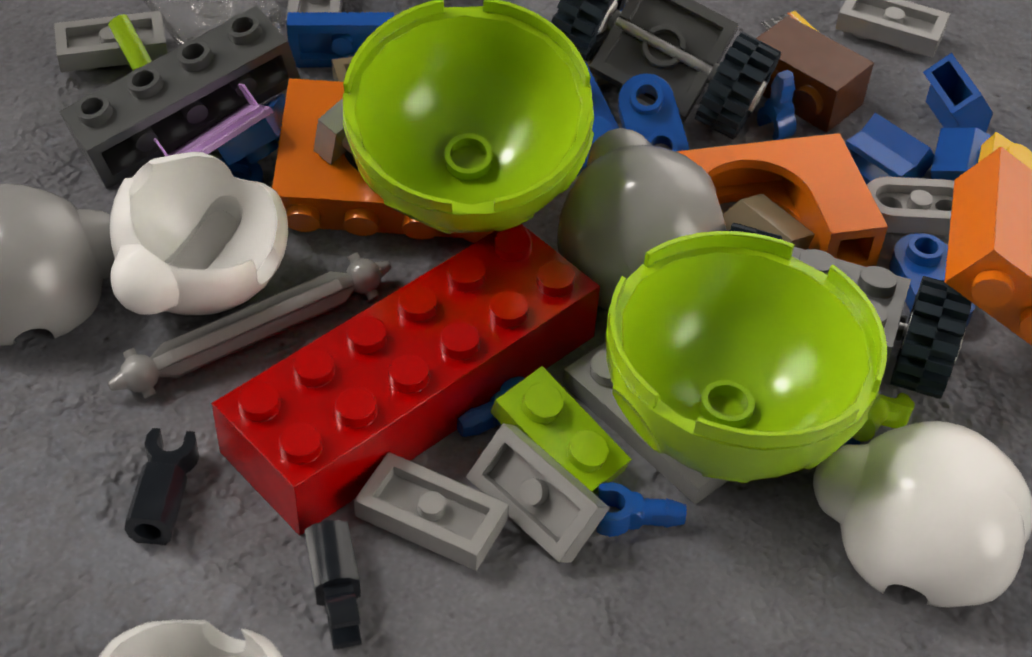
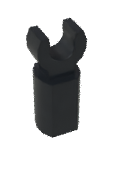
(160, 489)
(335, 579)

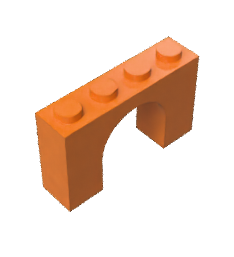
(810, 181)
(333, 194)
(993, 240)

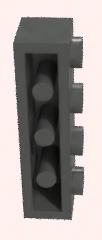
(180, 95)

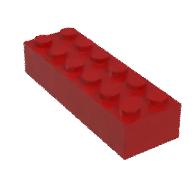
(403, 372)

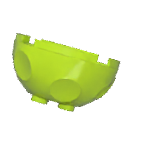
(468, 114)
(742, 355)

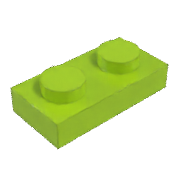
(562, 429)

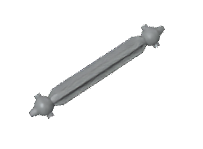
(248, 326)

